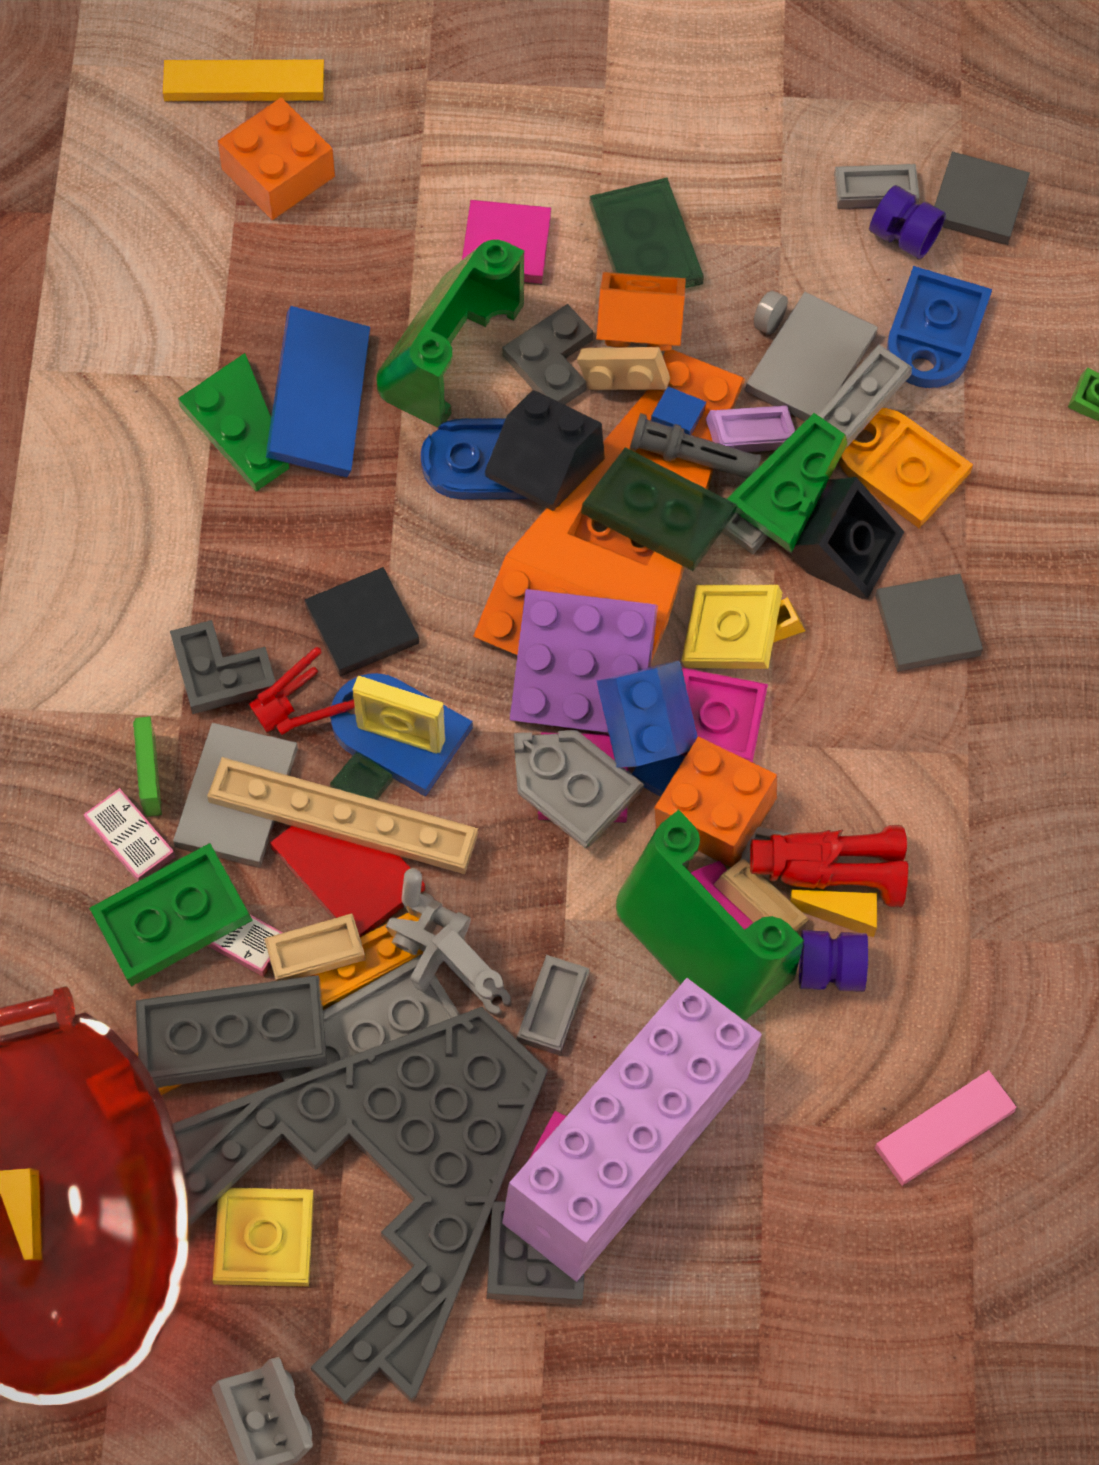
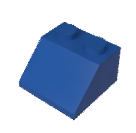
(648, 714)

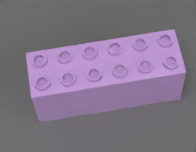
(630, 1129)

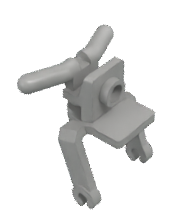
(445, 946)

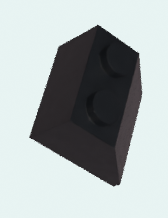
(545, 450)
(847, 538)

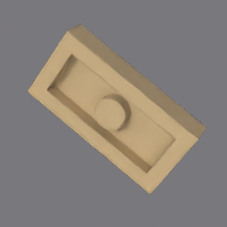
(624, 368)

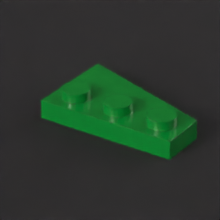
(235, 420)
(790, 482)

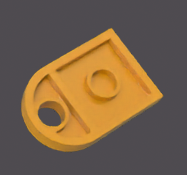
(905, 466)

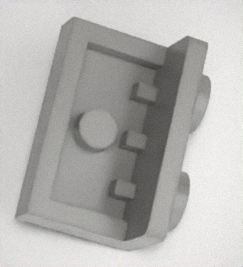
(264, 1416)

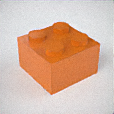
(276, 158)
(640, 310)
(720, 797)

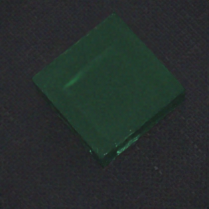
(362, 777)

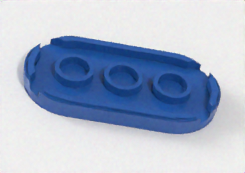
(457, 459)

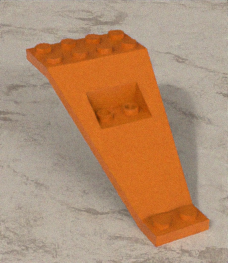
(567, 552)

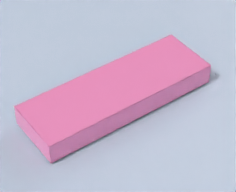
(945, 1127)

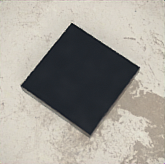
(361, 621)

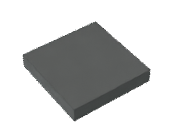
(981, 197)
(928, 622)

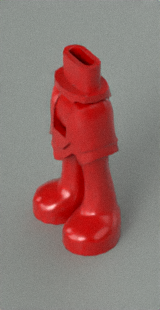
(812, 859)

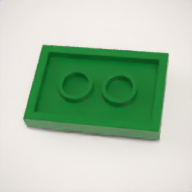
(170, 914)

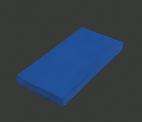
(318, 392)

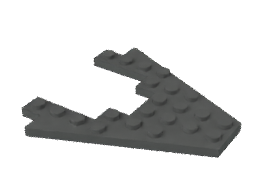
(439, 1121)

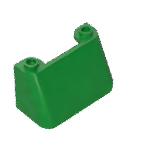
(475, 289)
(696, 934)

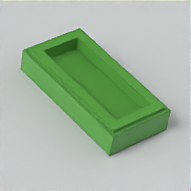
(147, 766)

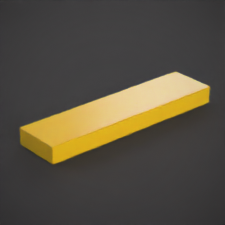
(243, 80)

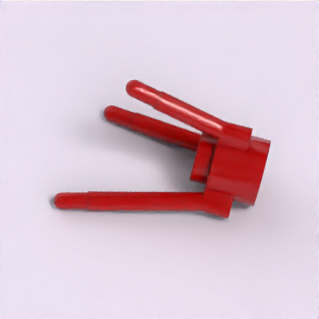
(274, 707)

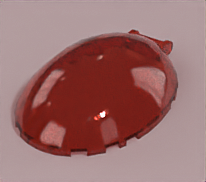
(108, 1207)

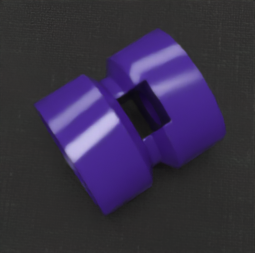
(909, 223)
(833, 960)

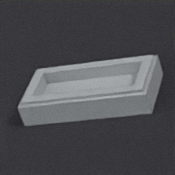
(868, 184)
(553, 1005)

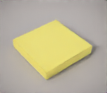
(732, 626)
(399, 714)
(263, 1237)

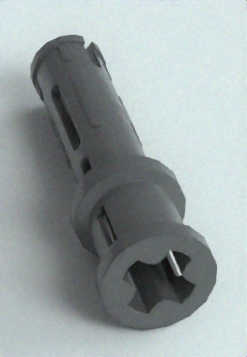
(674, 443)

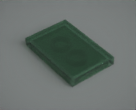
(646, 232)
(658, 509)

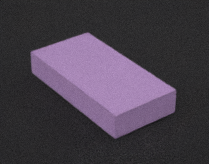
(751, 427)

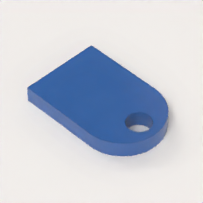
(938, 324)
(406, 763)

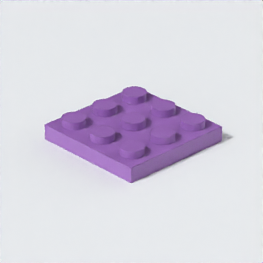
(571, 645)

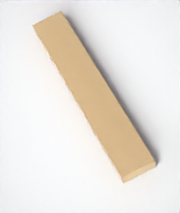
(343, 815)

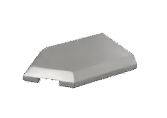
(573, 782)

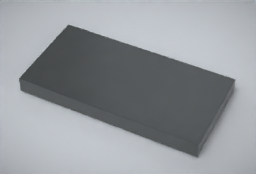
(232, 1031)

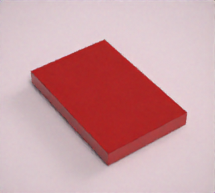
(345, 876)

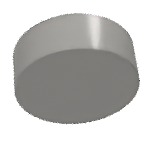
(770, 312)

